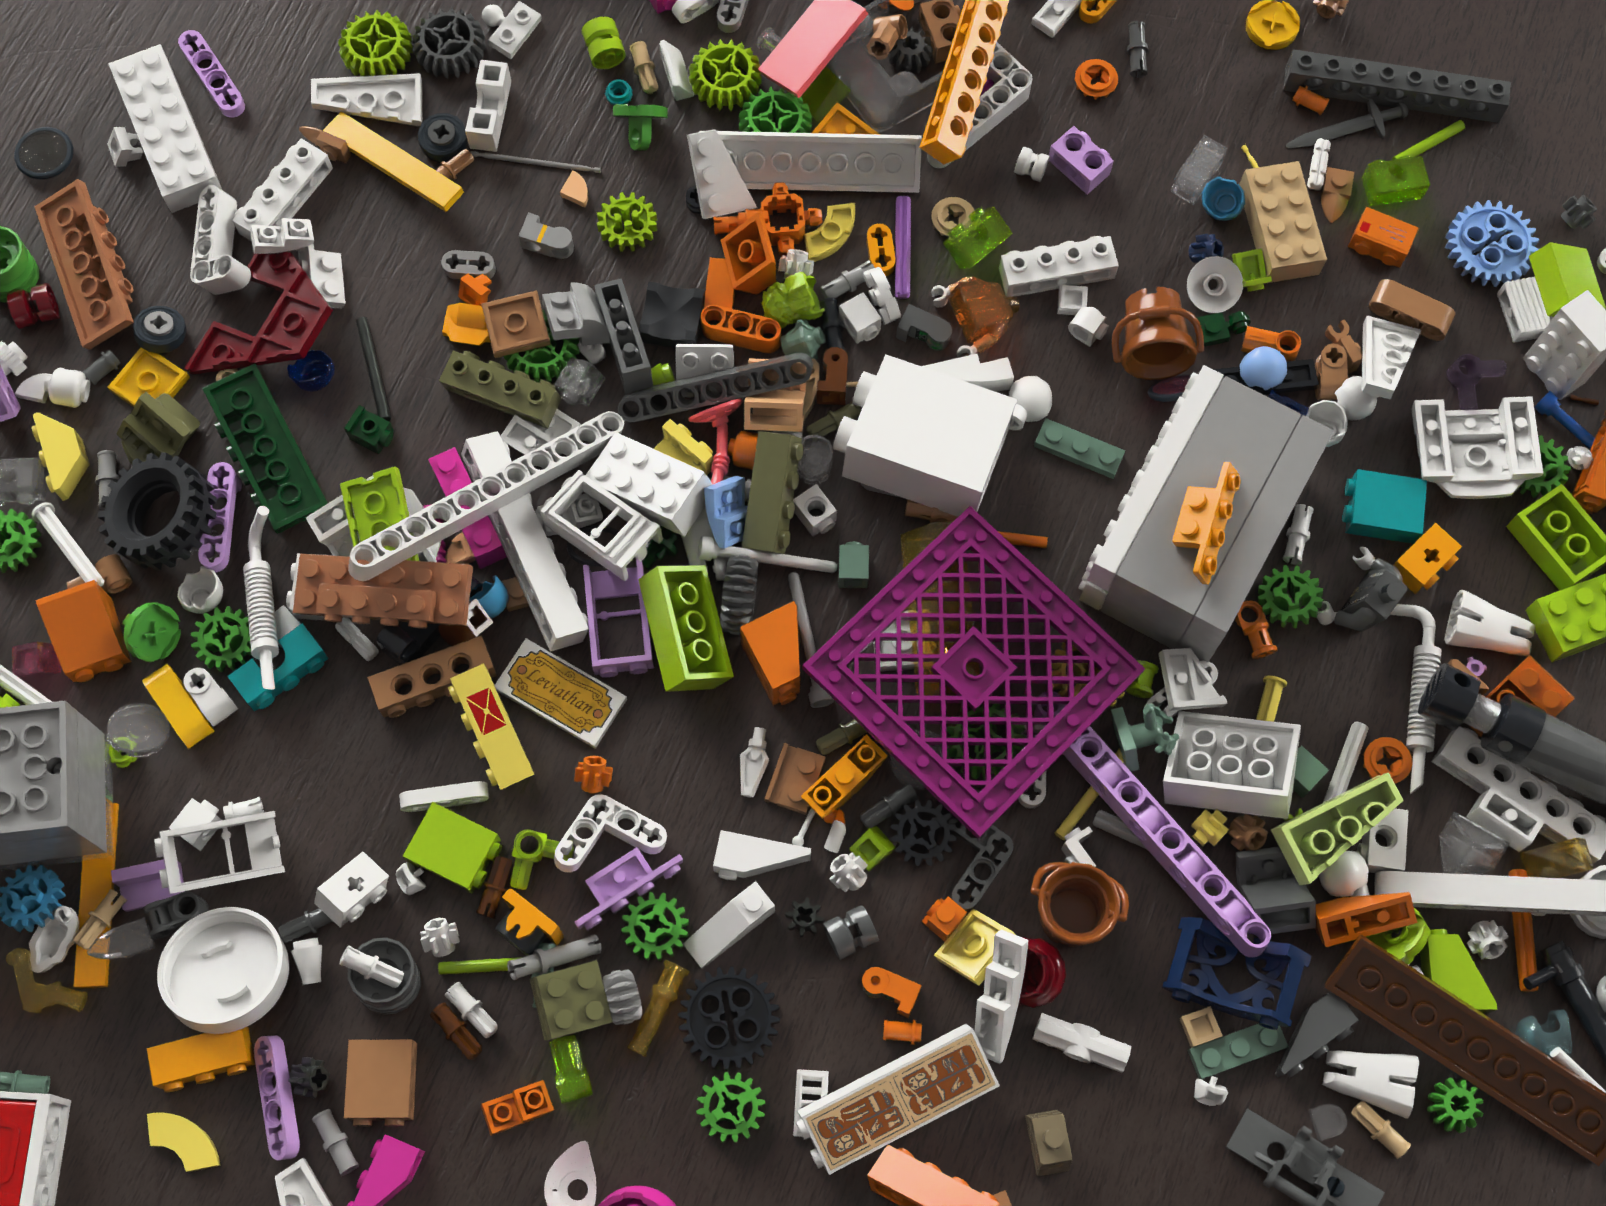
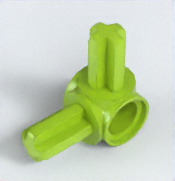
(524, 860)

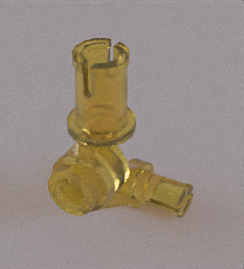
(37, 995)

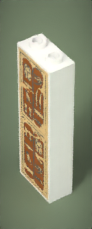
(896, 1099)

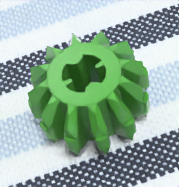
(1443, 1102)

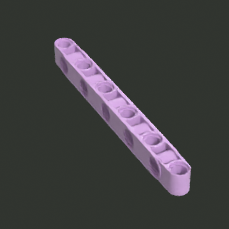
(1152, 825)

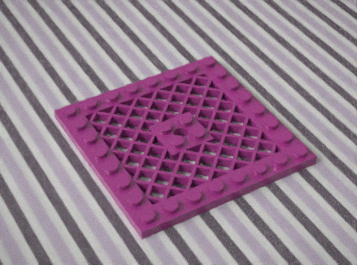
(1054, 608)

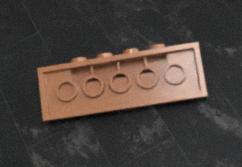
(86, 263)
(405, 593)

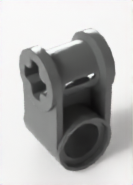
(170, 914)

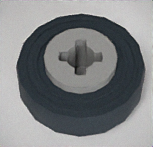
(170, 329)

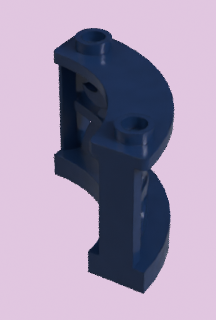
(1275, 955)

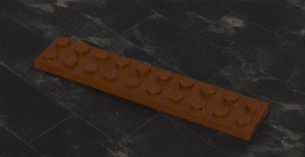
(1473, 1046)

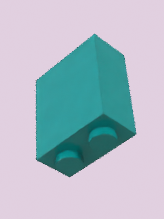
(1385, 506)

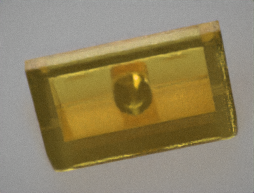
(1558, 859)

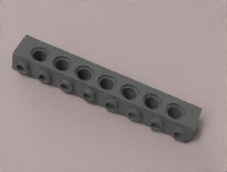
(1395, 84)

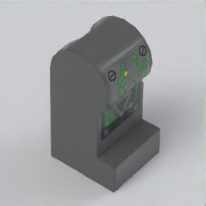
(924, 327)

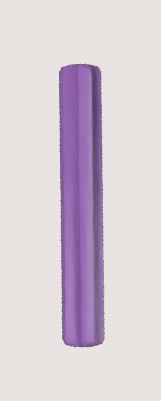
(902, 247)

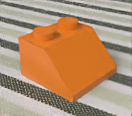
(750, 256)

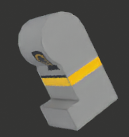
(544, 239)

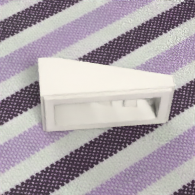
(808, 1075)

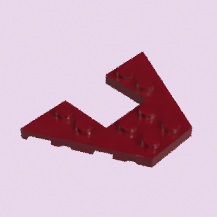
(286, 331)

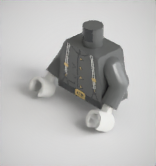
(1373, 597)

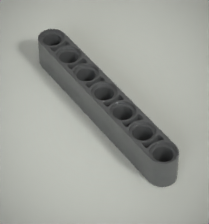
(726, 378)

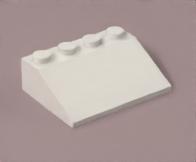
(1232, 764)

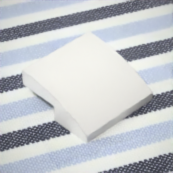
(528, 436)

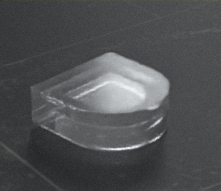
(1328, 1121)

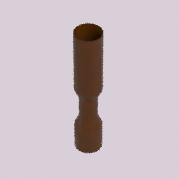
(1584, 400)

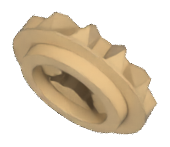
(956, 207)

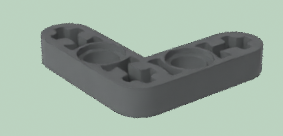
(982, 845)

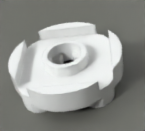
(881, 295)

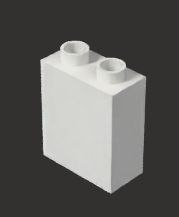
(924, 435)

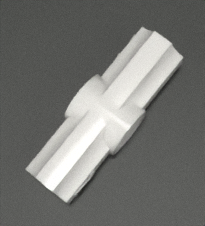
(1082, 1042)

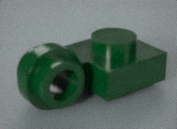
(1217, 330)

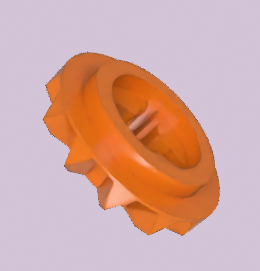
(1092, 69)
(1393, 749)

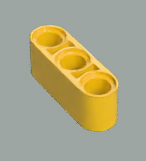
(178, 706)

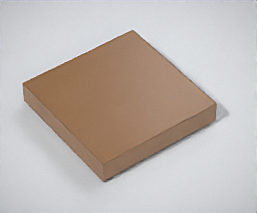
(515, 324)

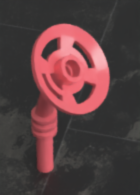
(718, 417)

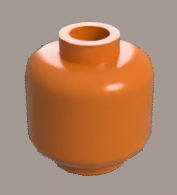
(743, 449)

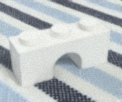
(486, 119)

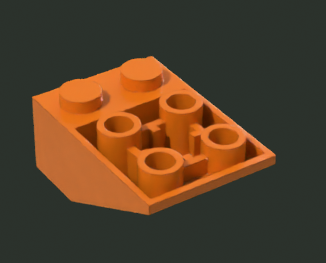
(1533, 685)

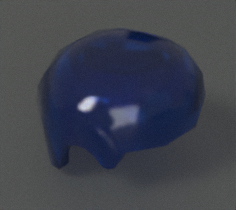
(313, 371)

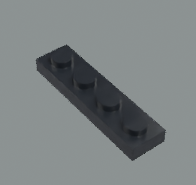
(1300, 377)

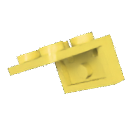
(681, 446)

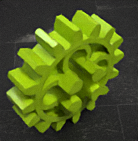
(632, 234)

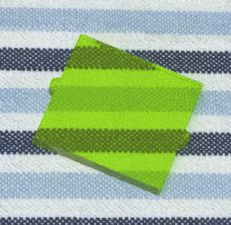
(824, 93)

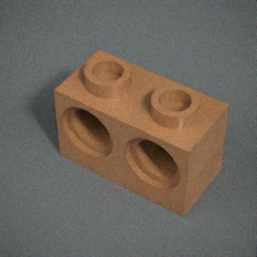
(939, 29)

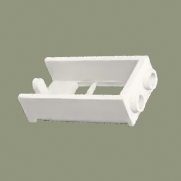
(627, 543)
(262, 846)

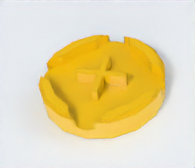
(1272, 24)

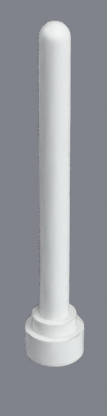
(709, 549)

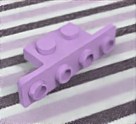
(620, 881)

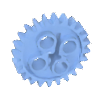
(1476, 223)

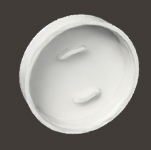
(223, 970)

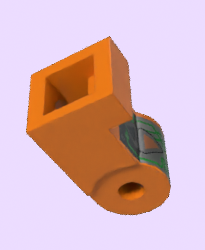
(883, 983)

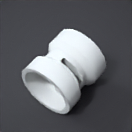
(1025, 163)

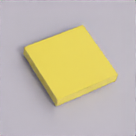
(971, 946)

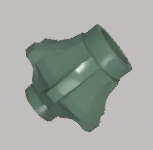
(803, 339)

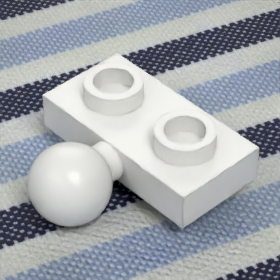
(512, 29)

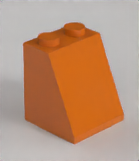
(84, 631)
(774, 652)

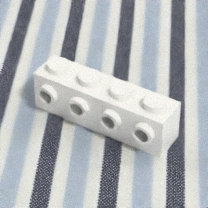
(285, 188)
(1058, 265)

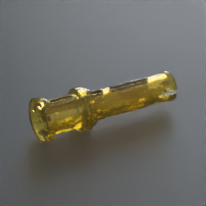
(663, 994)

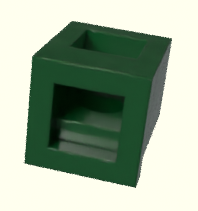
(375, 439)

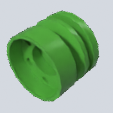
(17, 265)

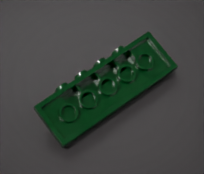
(264, 448)

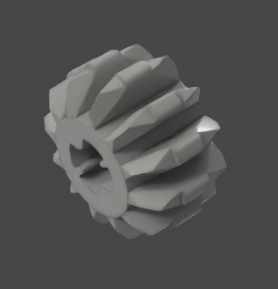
(622, 996)

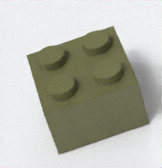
(570, 1000)

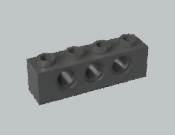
(624, 336)

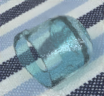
(1544, 1035)

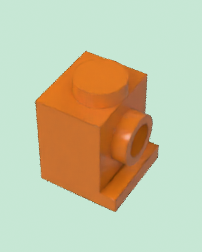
(944, 917)

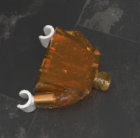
(980, 310)

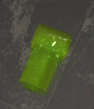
(571, 1077)

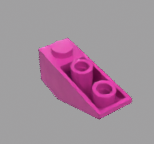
(389, 1173)

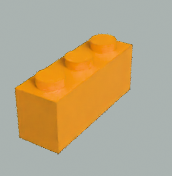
(200, 1059)

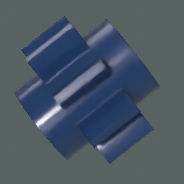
(1205, 247)

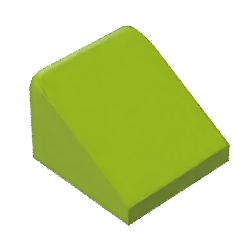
(872, 847)

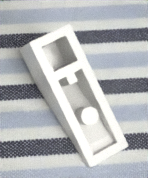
(748, 855)
(730, 924)

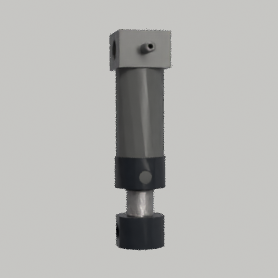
(1518, 732)

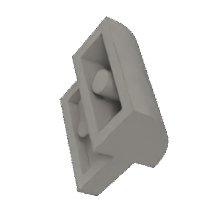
(576, 315)

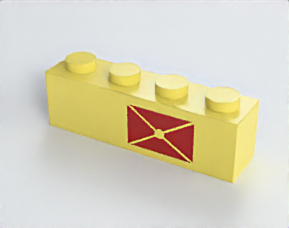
(491, 726)

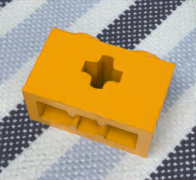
(1438, 548)

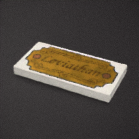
(560, 693)

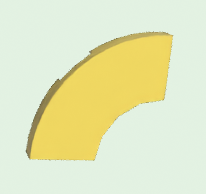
(832, 233)
(184, 1138)

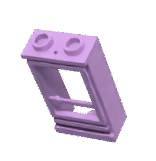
(605, 586)

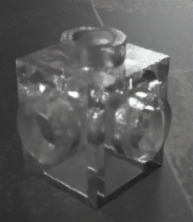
(579, 382)

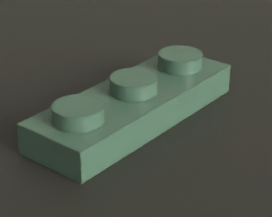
(1079, 448)
(1236, 1049)

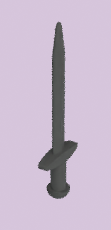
(1373, 119)

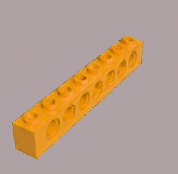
(963, 79)

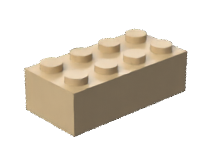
(1283, 221)

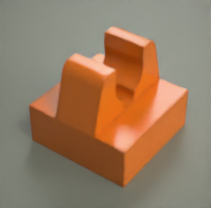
(474, 290)

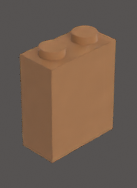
(380, 1081)

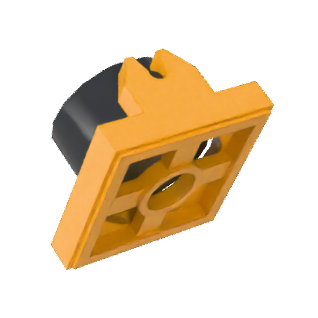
(526, 925)

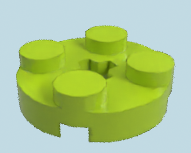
(1408, 943)

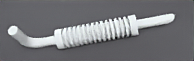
(260, 602)
(1425, 663)

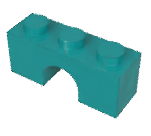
(301, 657)

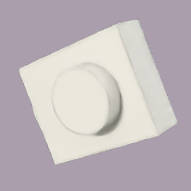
(1073, 848)

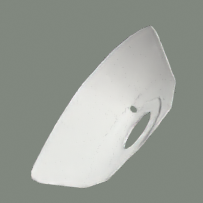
(570, 1166)

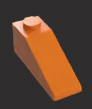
(1348, 917)

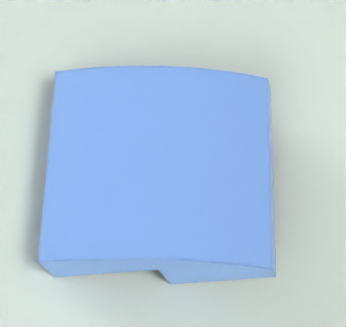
(726, 510)

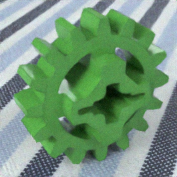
(1552, 465)
(13, 545)
(1301, 590)
(212, 634)
(651, 939)
(718, 1115)

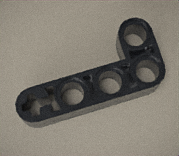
(410, 643)

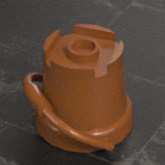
(1156, 336)
(1078, 903)

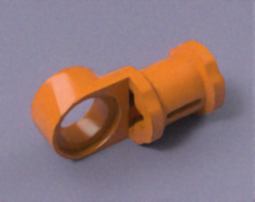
(1256, 631)

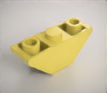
(61, 454)

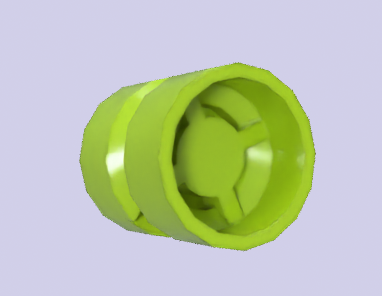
(603, 43)

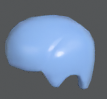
(1263, 368)

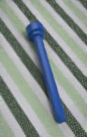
(1550, 406)

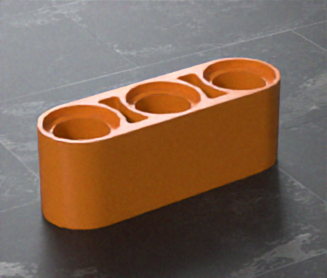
(748, 339)

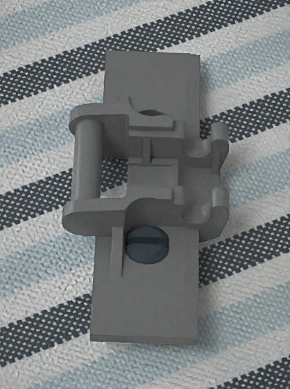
(1303, 1158)

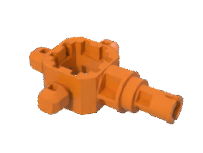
(780, 201)

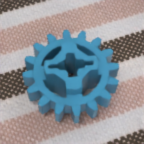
(28, 900)

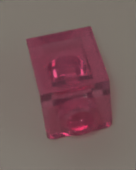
(34, 659)

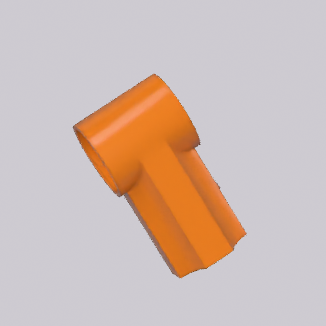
(1259, 337)

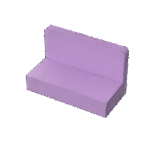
(142, 884)

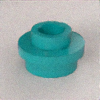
(618, 86)

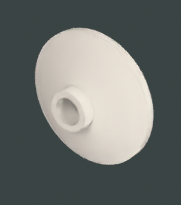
(1228, 284)

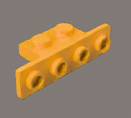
(1204, 520)

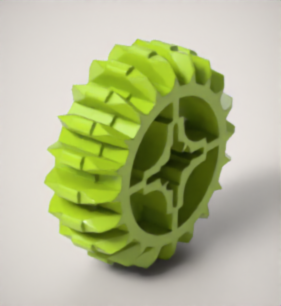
(368, 38)
(721, 65)

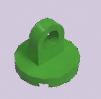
(640, 122)
(151, 631)

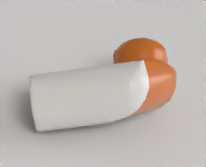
(837, 831)

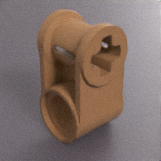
(1330, 371)

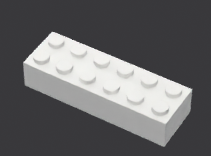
(164, 127)

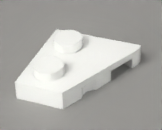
(1187, 682)

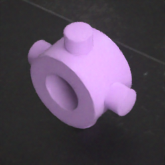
(1476, 666)

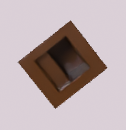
(835, 368)
(477, 622)

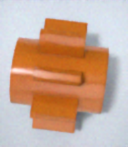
(593, 774)

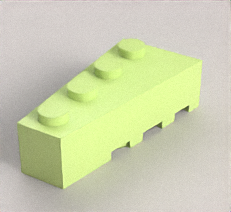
(1326, 831)

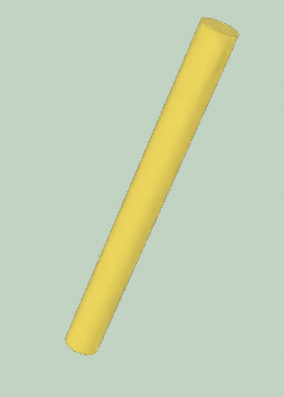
(1080, 809)

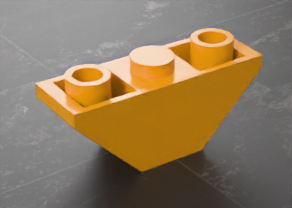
(845, 777)

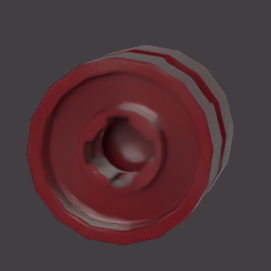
(23, 307)

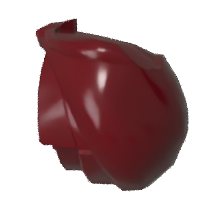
(1043, 974)

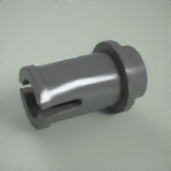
(102, 367)

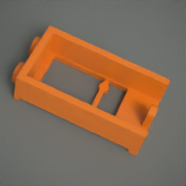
(1591, 484)

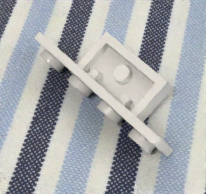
(325, 272)

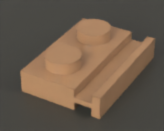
(794, 775)

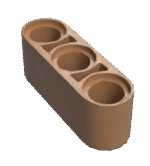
(1412, 309)

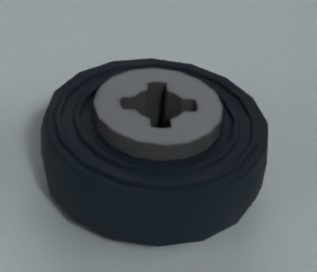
(448, 145)

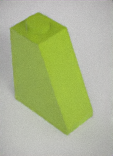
(1451, 967)

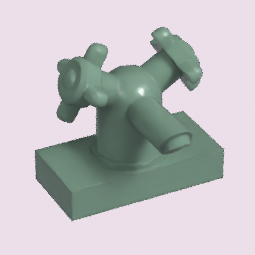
(1142, 735)

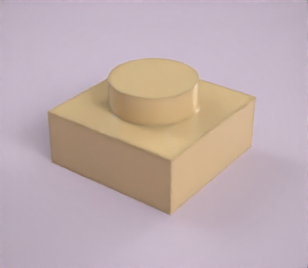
(1201, 1027)

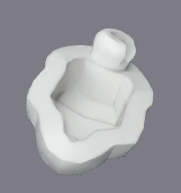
(52, 942)

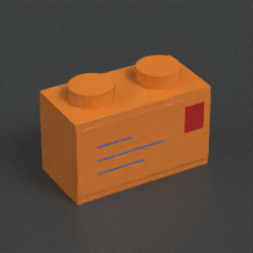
(1383, 237)

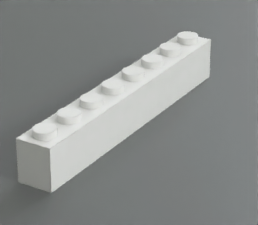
(529, 550)

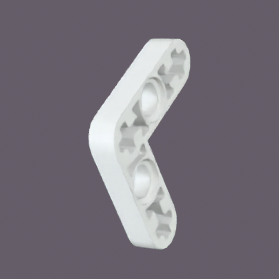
(609, 822)

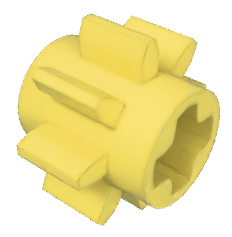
(1209, 827)

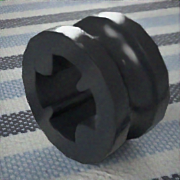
(690, 200)

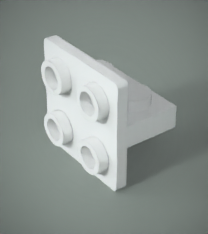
(702, 359)

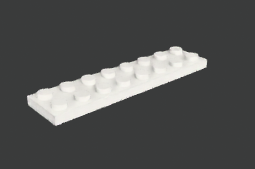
(826, 160)

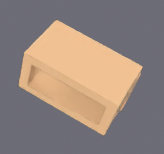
(778, 408)

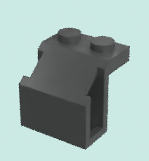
(1274, 891)

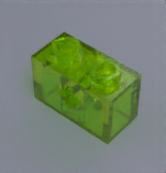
(1395, 180)
(970, 250)

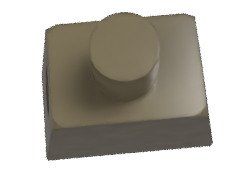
(1049, 1142)

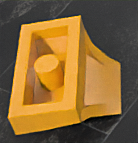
(465, 324)

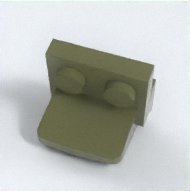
(156, 427)

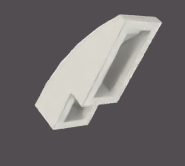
(992, 375)

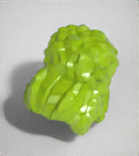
(792, 300)

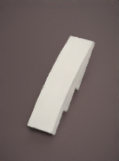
(1001, 995)

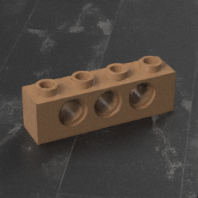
(416, 672)

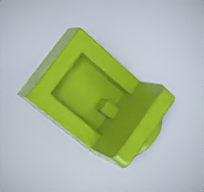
(1252, 269)

